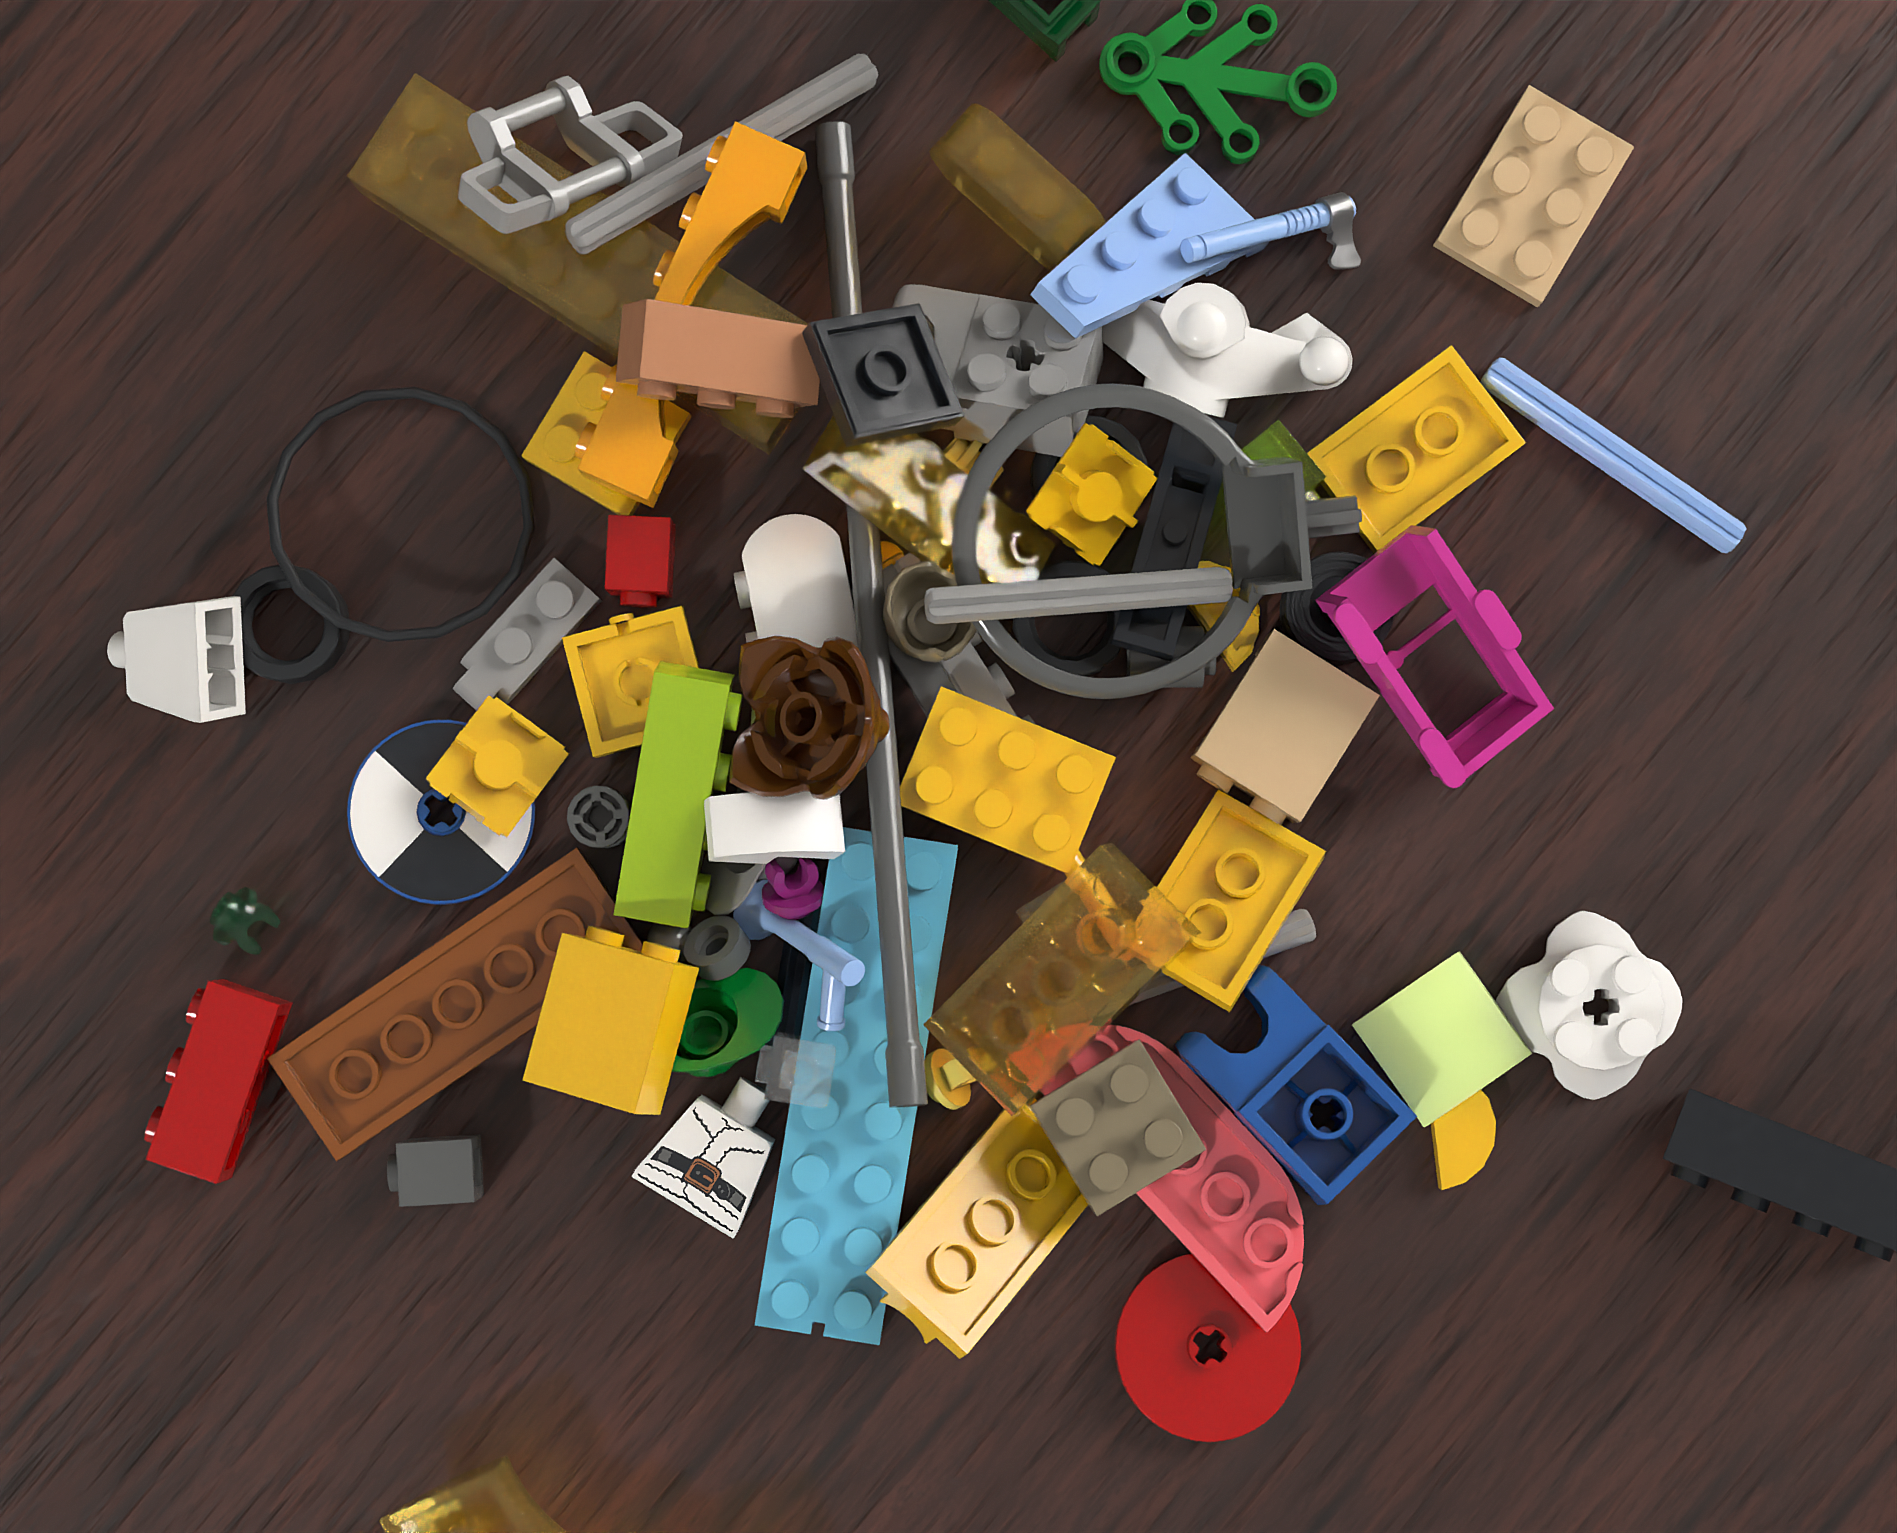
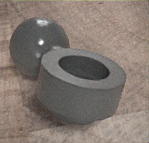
(713, 946)

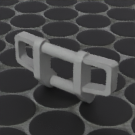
(589, 136)

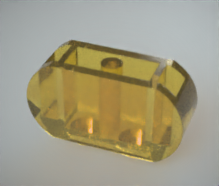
(1015, 186)

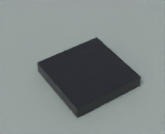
(882, 374)

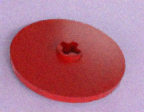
(1212, 1396)

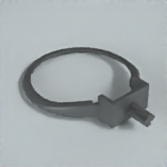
(1264, 518)

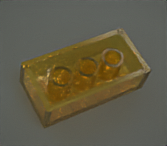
(1061, 978)

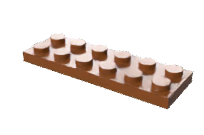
(443, 1008)

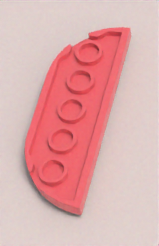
(1225, 1203)

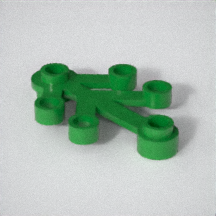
(1207, 76)

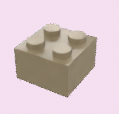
(1117, 1127)

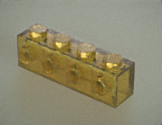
(913, 497)

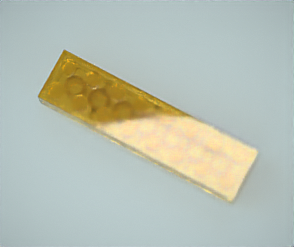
(416, 175)

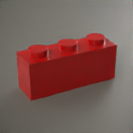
(216, 1080)

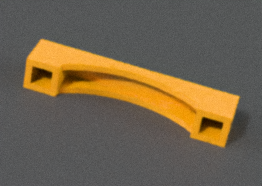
(748, 185)

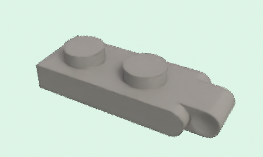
(525, 636)

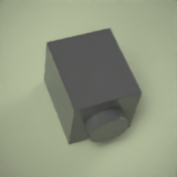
(437, 1170)

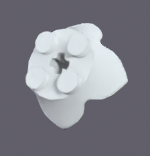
(1548, 1000)

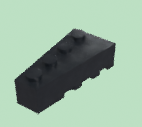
(1786, 1168)

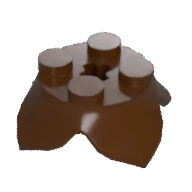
(812, 718)

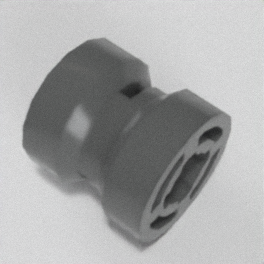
(609, 817)

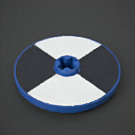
(392, 831)

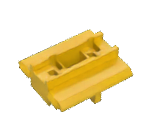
(1092, 494)
(497, 766)

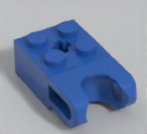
(1287, 1071)

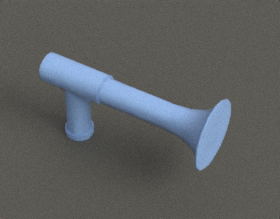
(838, 965)

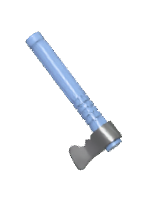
(1329, 213)

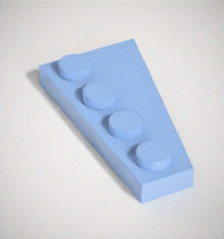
(1140, 251)

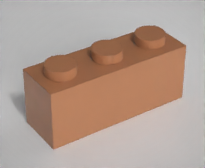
(715, 356)

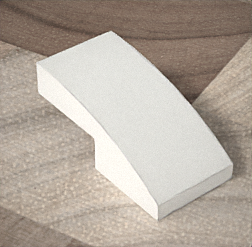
(763, 828)

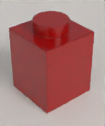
(640, 559)

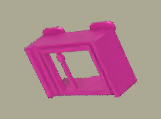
(1386, 586)

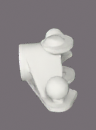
(1207, 353)

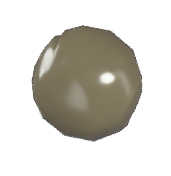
(906, 616)

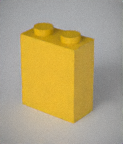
(611, 1021)

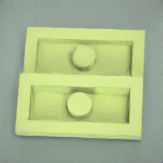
(1441, 1039)

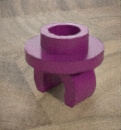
(792, 894)

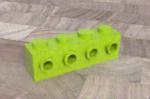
(674, 776)

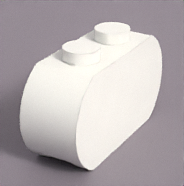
(796, 582)

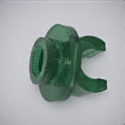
(235, 914)

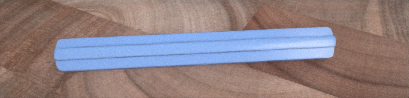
(1613, 455)

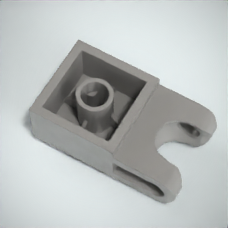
(1005, 360)

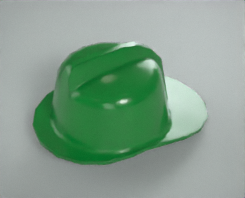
(728, 1022)

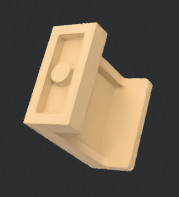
(1283, 729)

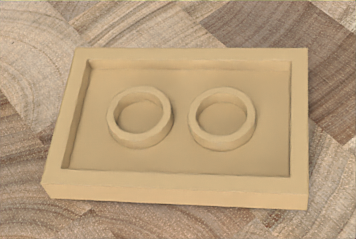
(1533, 196)

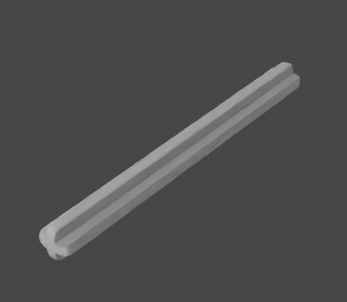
(688, 170)

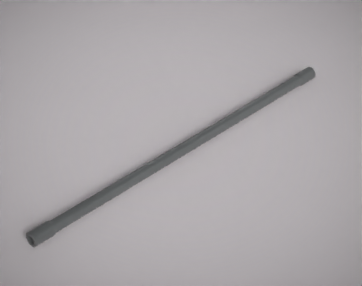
(904, 1051)

